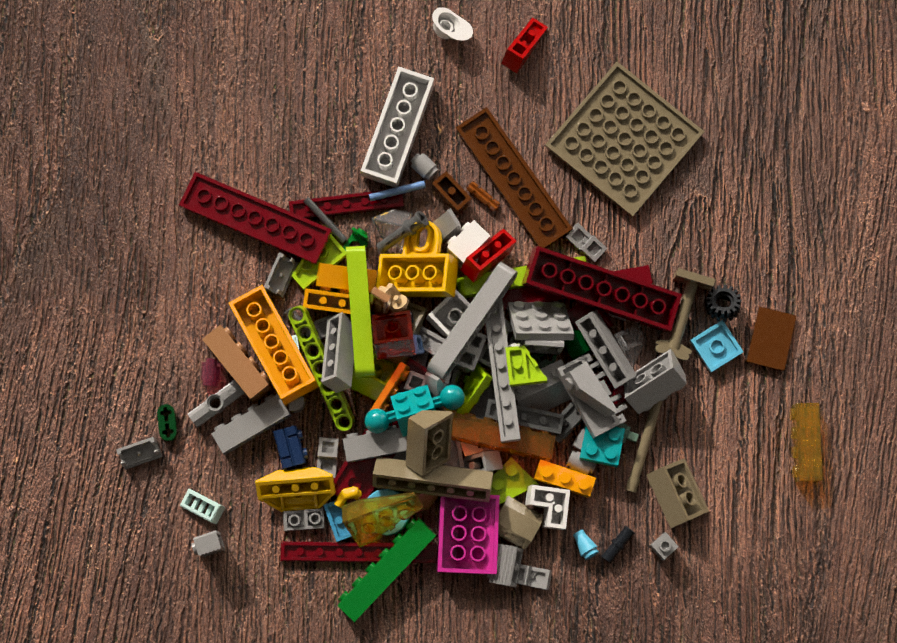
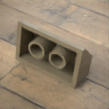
(428, 440)
(677, 493)

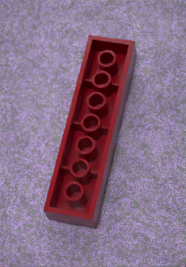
(601, 289)

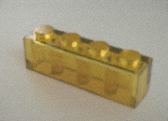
(806, 442)

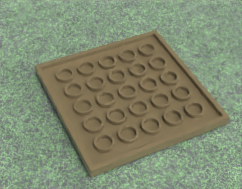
(624, 139)

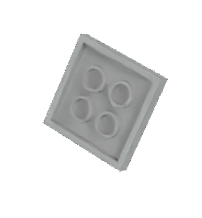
(540, 320)

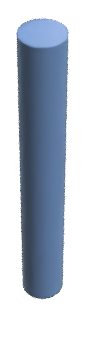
(396, 191)

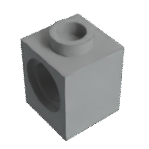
(663, 546)

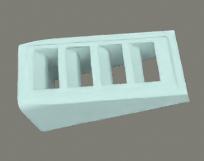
(216, 514)

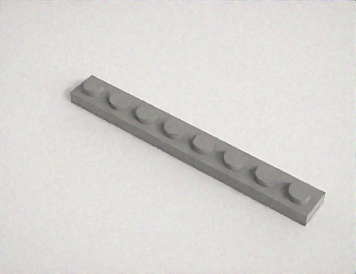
(504, 393)

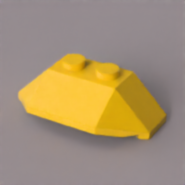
(296, 489)

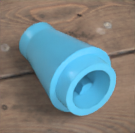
(585, 545)

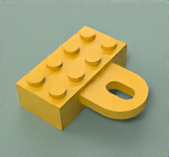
(420, 270)

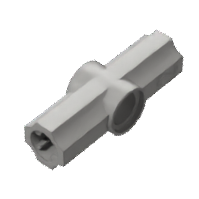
(205, 411)

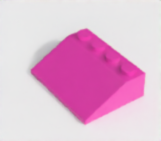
(468, 536)

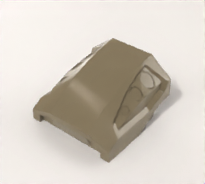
(518, 523)

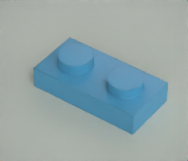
(334, 516)

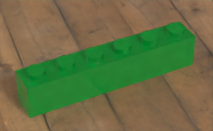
(386, 570)

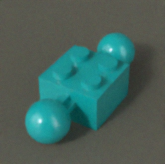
(410, 403)

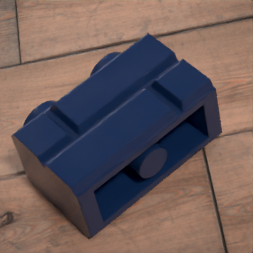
(290, 447)

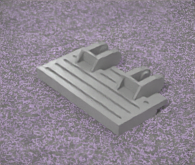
(594, 421)

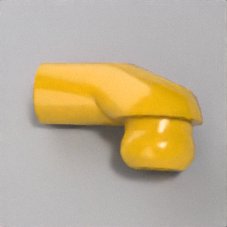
(347, 493)

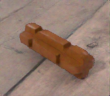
(483, 196)

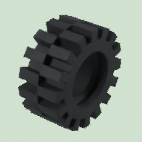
(723, 312)

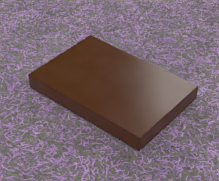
(771, 339)

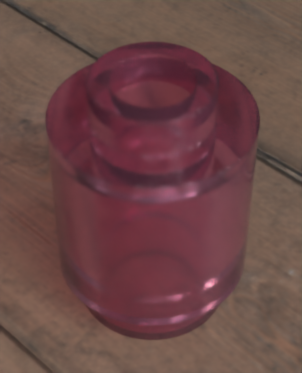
(210, 372)

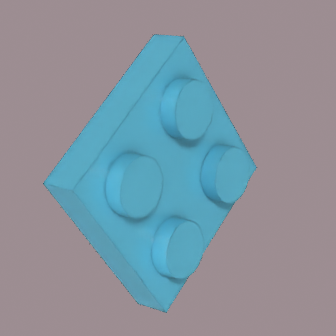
(716, 346)

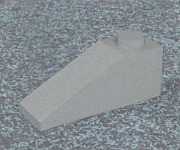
(587, 388)

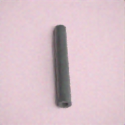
(324, 219)

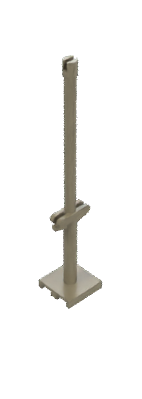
(681, 352)

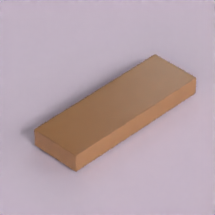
(379, 302)

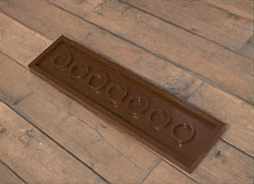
(513, 178)

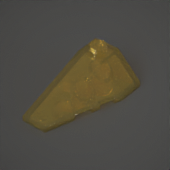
(373, 516)

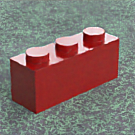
(488, 255)

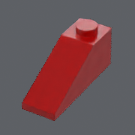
(523, 45)

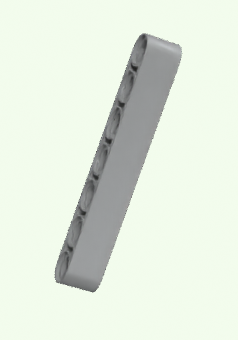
(472, 321)

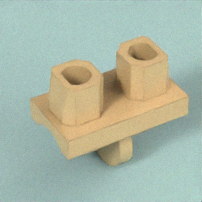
(398, 301)

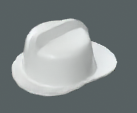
(449, 25)

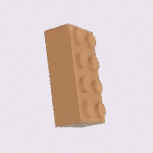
(240, 367)

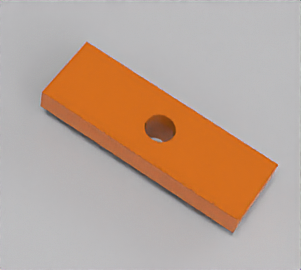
(391, 388)

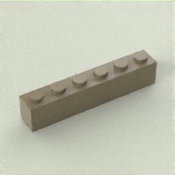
(442, 481)

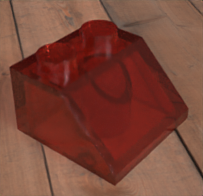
(393, 335)

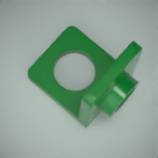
(358, 236)

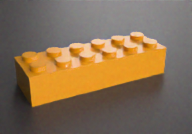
(273, 345)

